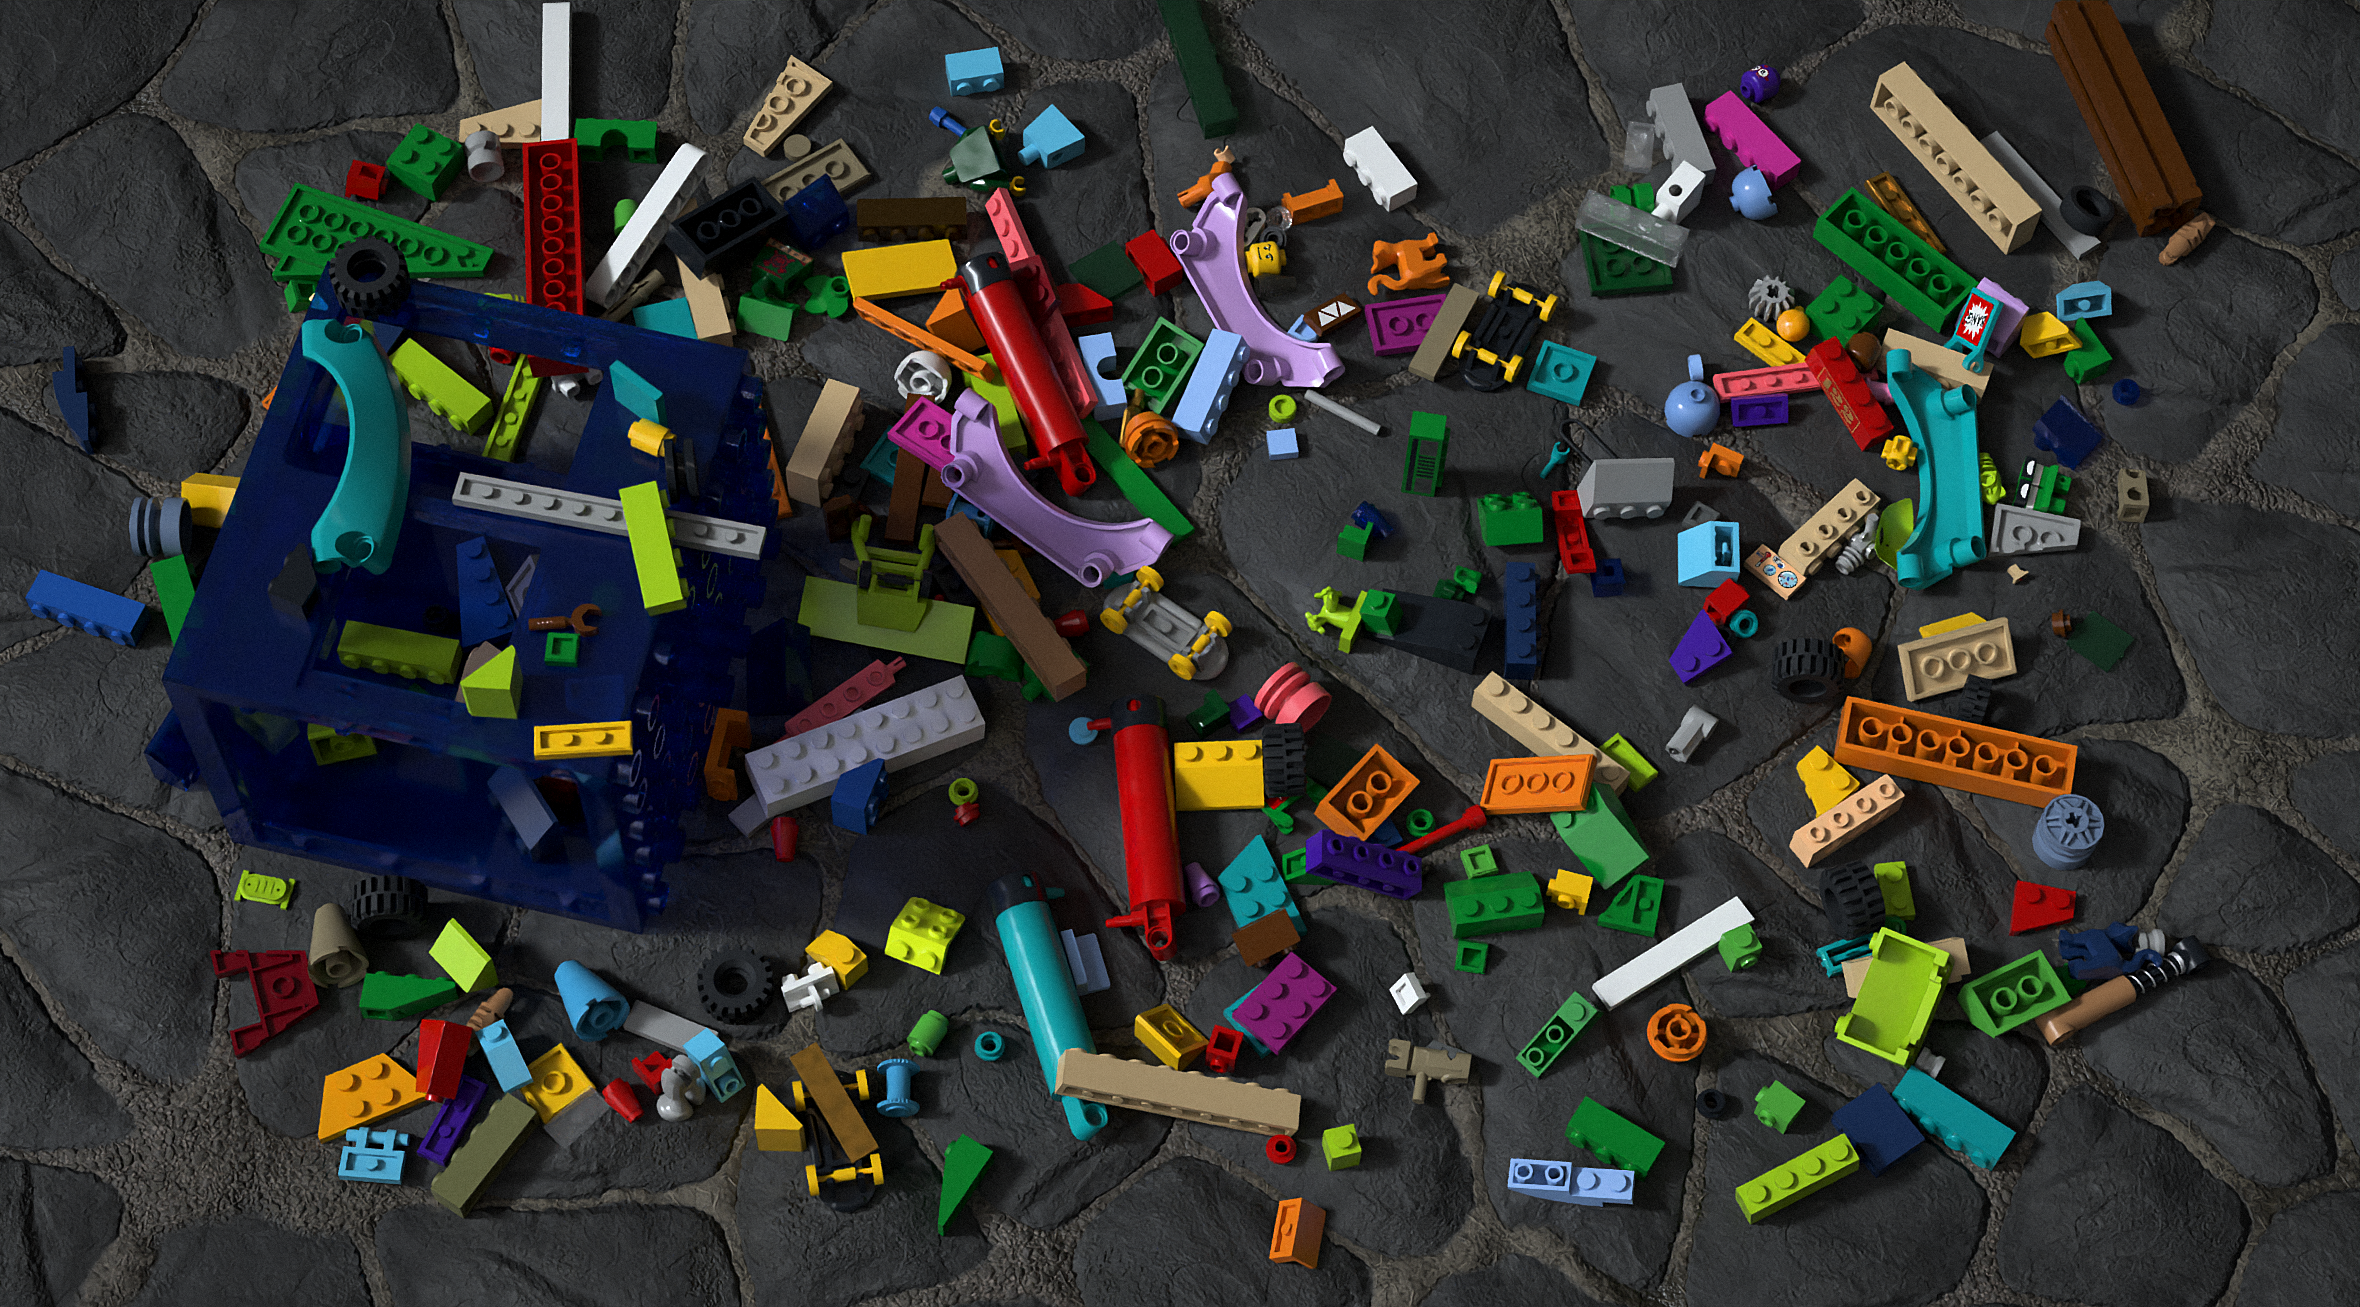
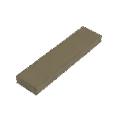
(1443, 332)

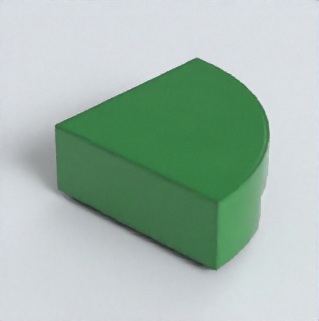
(1468, 578)

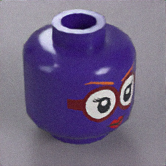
(1760, 83)

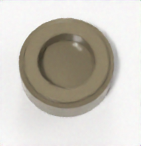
(797, 147)

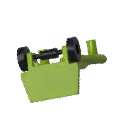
(888, 606)

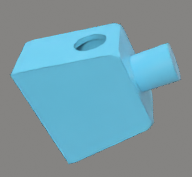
(1051, 140)

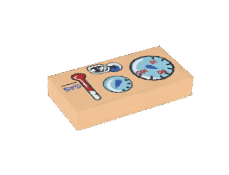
(1774, 572)

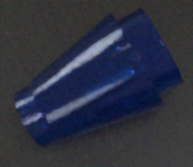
(1368, 512)

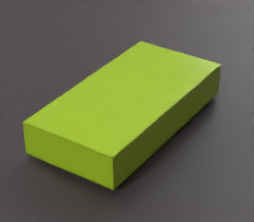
(1625, 755)

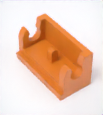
(1314, 204)

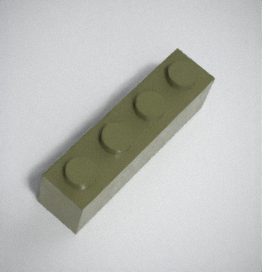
(484, 1155)

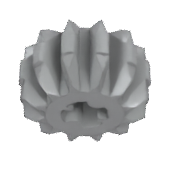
(1771, 298)

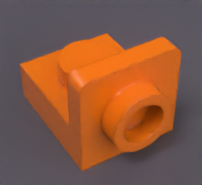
(1722, 459)

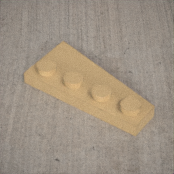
(791, 100)

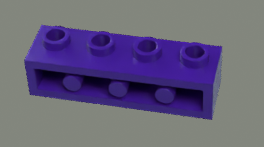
(1363, 864)

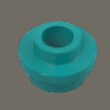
(1751, 623)
(989, 1038)

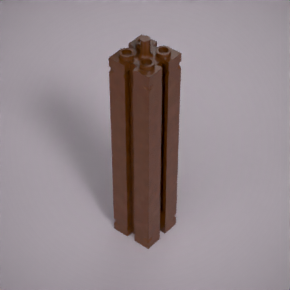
(2123, 115)

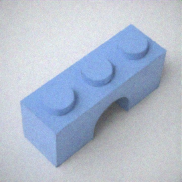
(1097, 357)

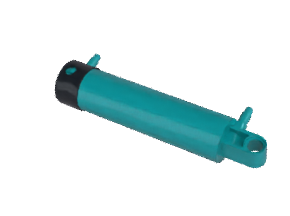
(1044, 984)

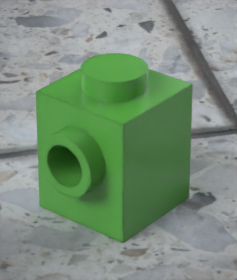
(1740, 947)
(1778, 1106)

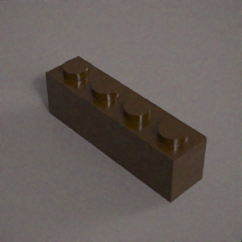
(912, 219)

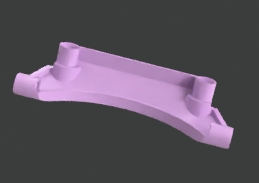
(1218, 271)
(1002, 492)

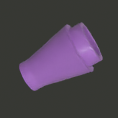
(1202, 887)

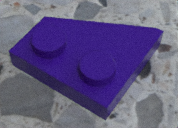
(1699, 650)

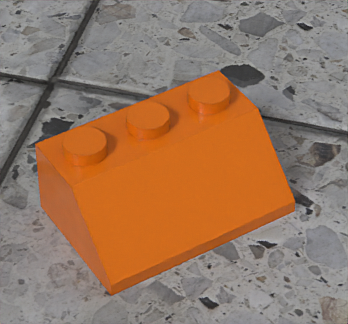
(1366, 795)

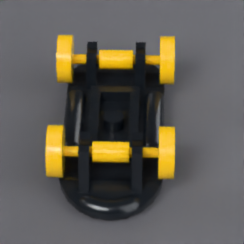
(1503, 334)
(832, 1175)

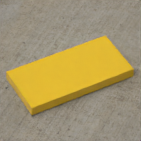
(899, 269)

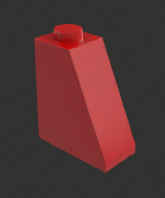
(441, 1058)

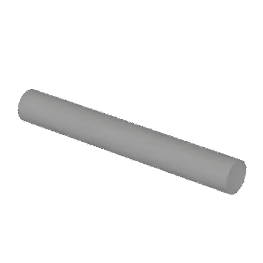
(1343, 412)

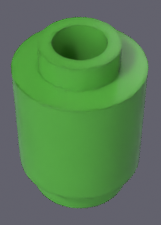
(623, 213)
(928, 1033)

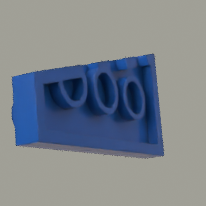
(482, 598)

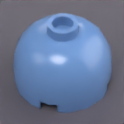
(1752, 195)
(1692, 409)

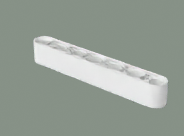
(556, 71)
(648, 225)

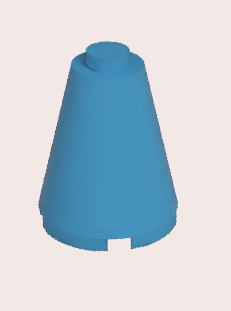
(590, 1001)

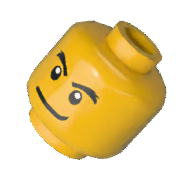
(1265, 258)

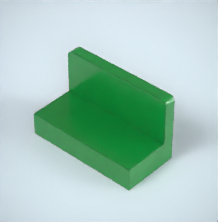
(766, 316)

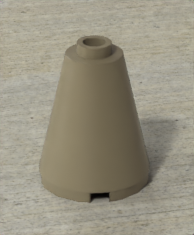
(335, 949)

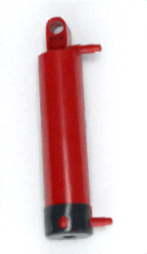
(1026, 369)
(1147, 818)

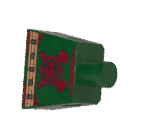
(779, 270)

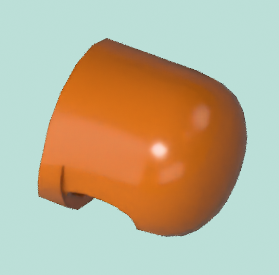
(1856, 647)

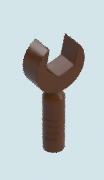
(1016, 544)
(561, 622)

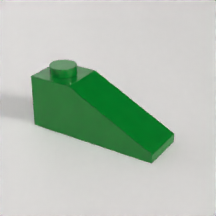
(963, 1171)

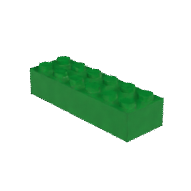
(1894, 259)

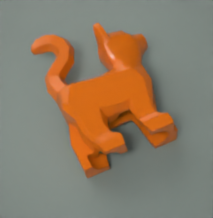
(1411, 263)

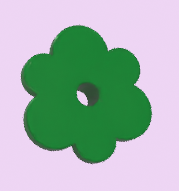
(2071, 985)

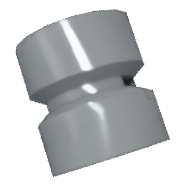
(484, 156)

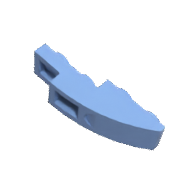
(1571, 1184)

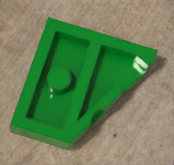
(1635, 907)

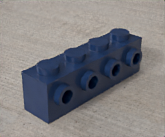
(1520, 620)

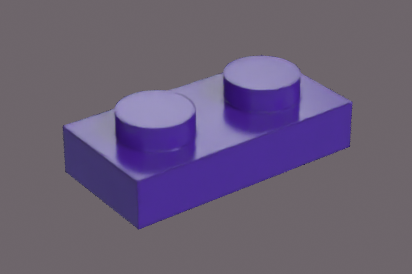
(1759, 409)

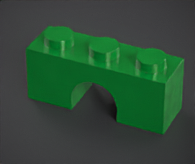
(598, 134)

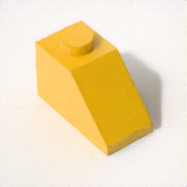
(2046, 335)
(841, 954)

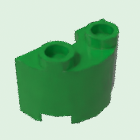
(994, 656)

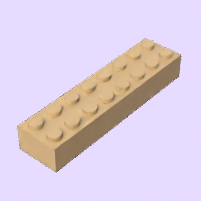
(1955, 158)

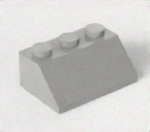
(1627, 488)

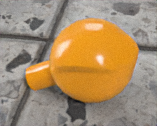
(1793, 324)

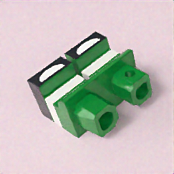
(2036, 487)

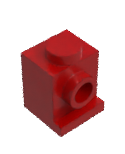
(366, 180)

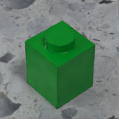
(1381, 612)

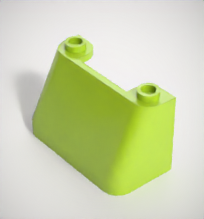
(1896, 998)

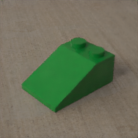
(1163, 365)
(1603, 836)

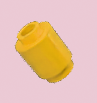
(650, 437)

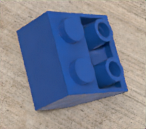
(859, 795)

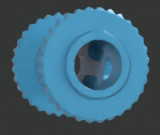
(983, 521)
(898, 1088)

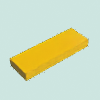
(1767, 345)
(583, 740)

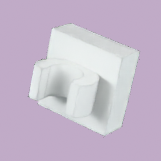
(1409, 993)

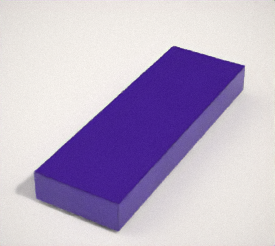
(452, 1121)

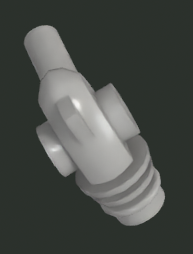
(1860, 547)

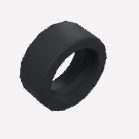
(2093, 201)

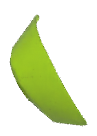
(1897, 528)

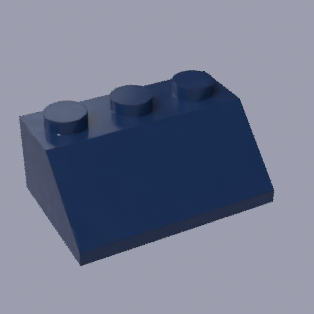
(525, 813)

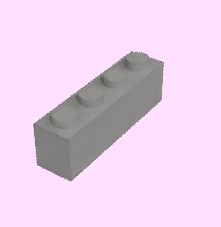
(1679, 130)

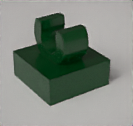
(1449, 590)

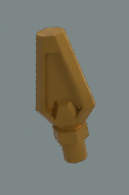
(1134, 408)

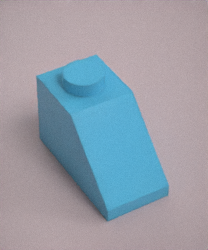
(2084, 301)
(504, 1057)

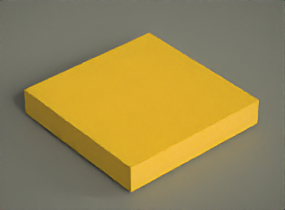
(555, 1083)

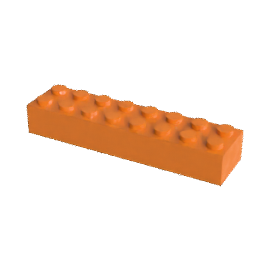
(1953, 753)

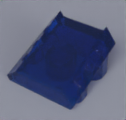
(2067, 433)

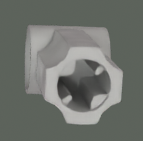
(1694, 728)

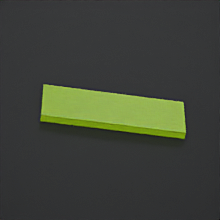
(832, 613)

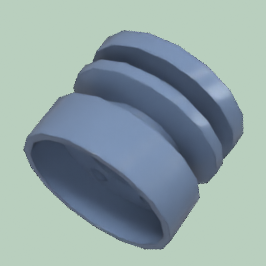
(156, 527)
(2068, 832)

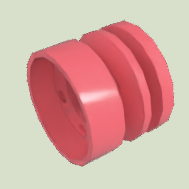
(1292, 697)

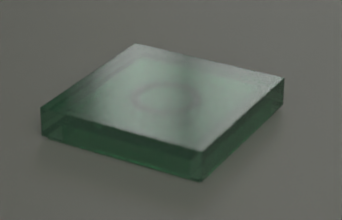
(1107, 272)

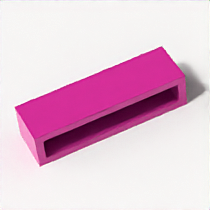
(1751, 140)

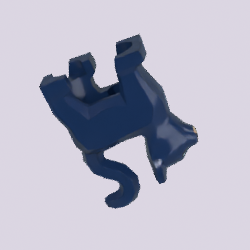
(2102, 952)

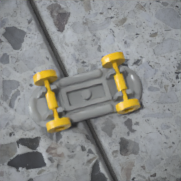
(1167, 630)

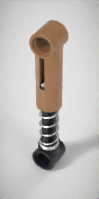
(2060, 1024)

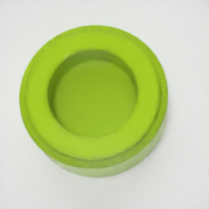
(1282, 409)

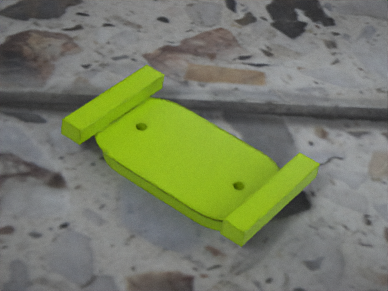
(265, 889)

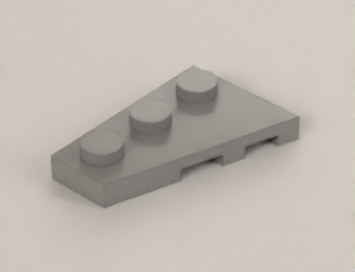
(2030, 531)

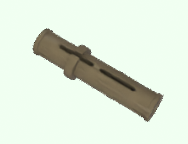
(638, 293)

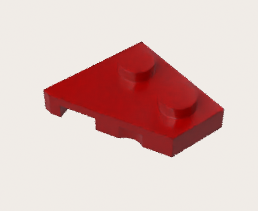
(2039, 907)

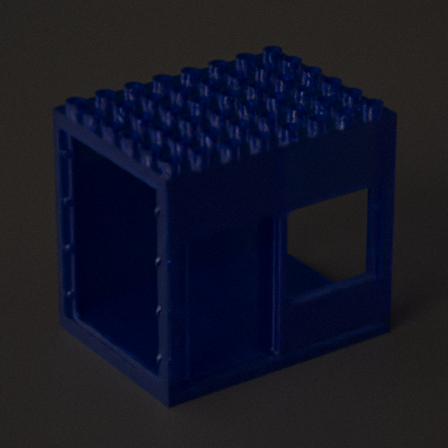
(419, 807)

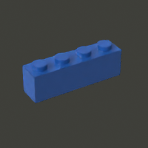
(88, 608)

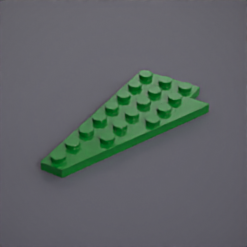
(318, 223)

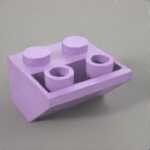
(2009, 321)

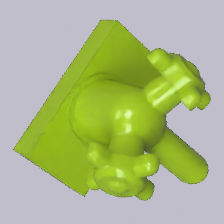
(1339, 616)

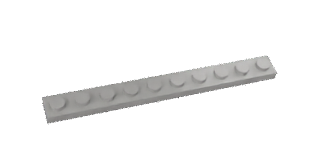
(602, 514)

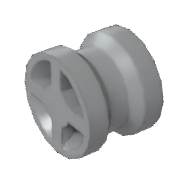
(2149, 940)
(1929, 1063)

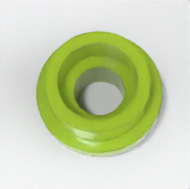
(963, 784)

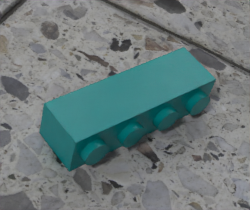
(1952, 1118)

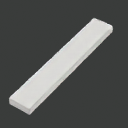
(1671, 954)

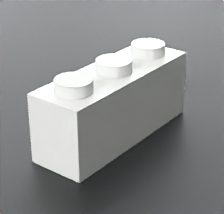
(1379, 169)

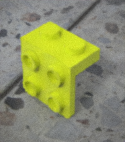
(923, 934)

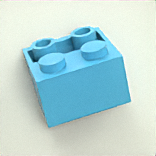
(1709, 554)

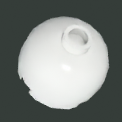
(924, 374)

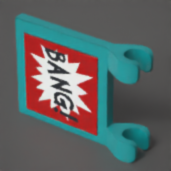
(1975, 327)

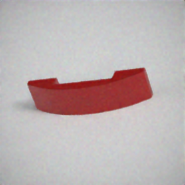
(1571, 533)

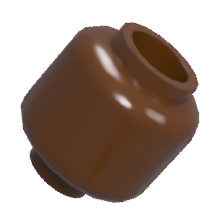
(1864, 351)

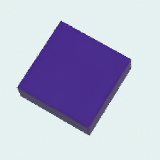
(1244, 713)

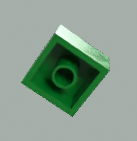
(426, 162)
(1842, 311)

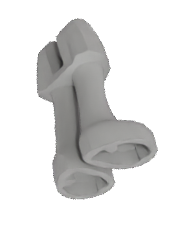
(681, 1084)

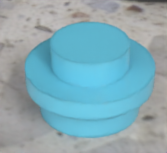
(1079, 733)

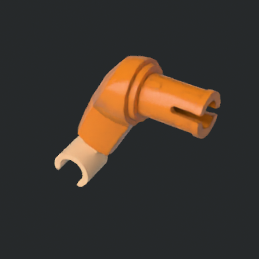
(1204, 186)

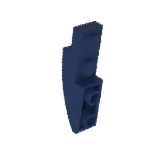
(75, 401)

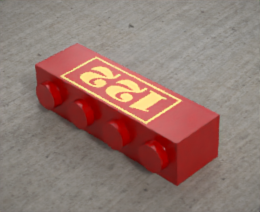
(1849, 393)

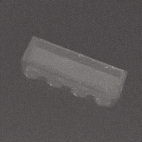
(1632, 228)

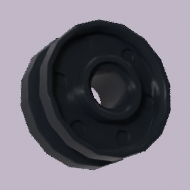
(681, 470)

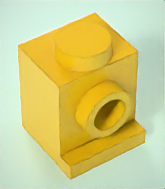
(1570, 890)

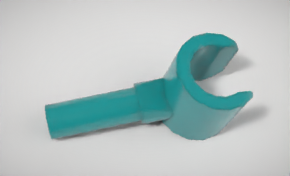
(1556, 458)

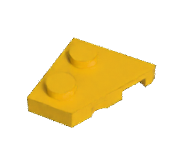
(1825, 780)

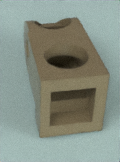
(2132, 495)

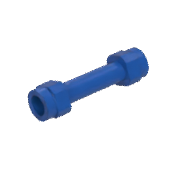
(941, 118)

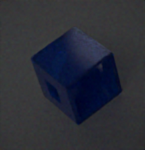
(1608, 578)

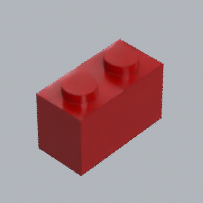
(1155, 262)

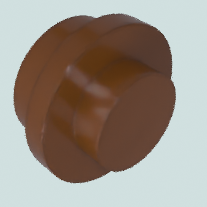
(2061, 623)

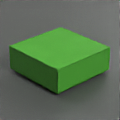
(1479, 862)

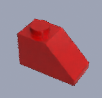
(1083, 306)

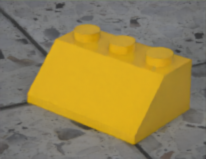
(1219, 775)

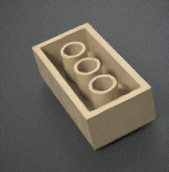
(825, 443)

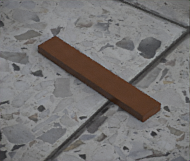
(906, 490)

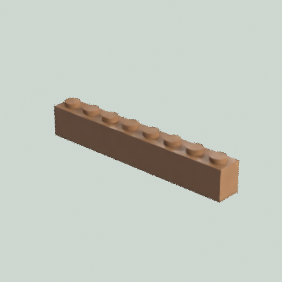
(1010, 606)

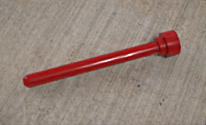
(1472, 819)

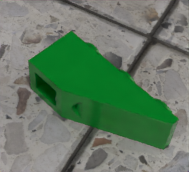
(398, 997)
(1560, 1033)

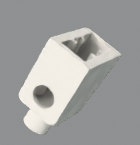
(1679, 193)

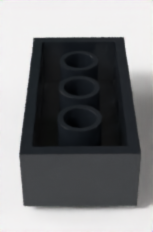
(726, 228)

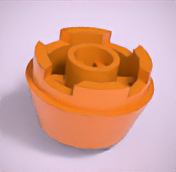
(1150, 439)
(1677, 1033)

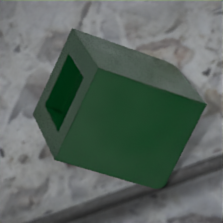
(1210, 716)

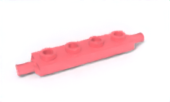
(845, 698)

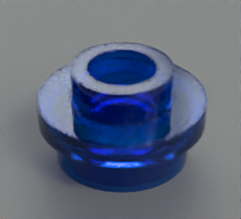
(2128, 386)

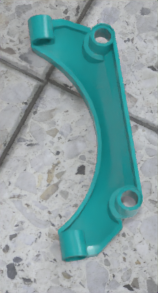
(1948, 461)

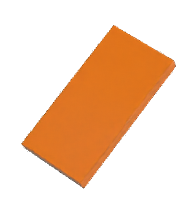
(1538, 784)

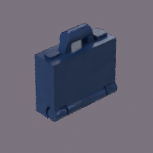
(1878, 1130)

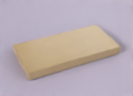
(1946, 659)

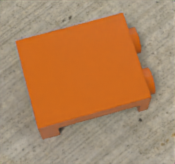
(730, 730)

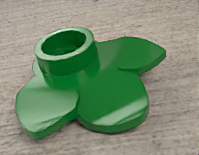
(824, 295)

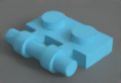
(371, 1164)

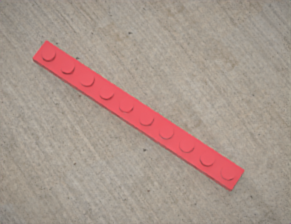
(1054, 330)

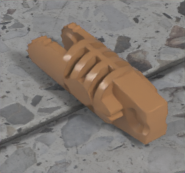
(2186, 238)
(487, 1014)

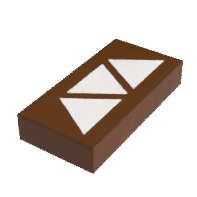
(1332, 315)

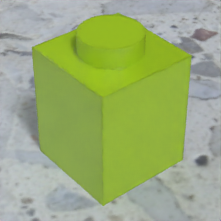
(1341, 1147)

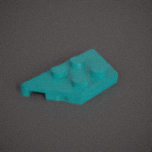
(1256, 887)

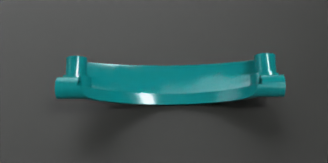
(373, 490)

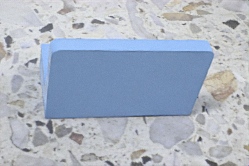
(1085, 962)

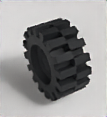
(1974, 699)

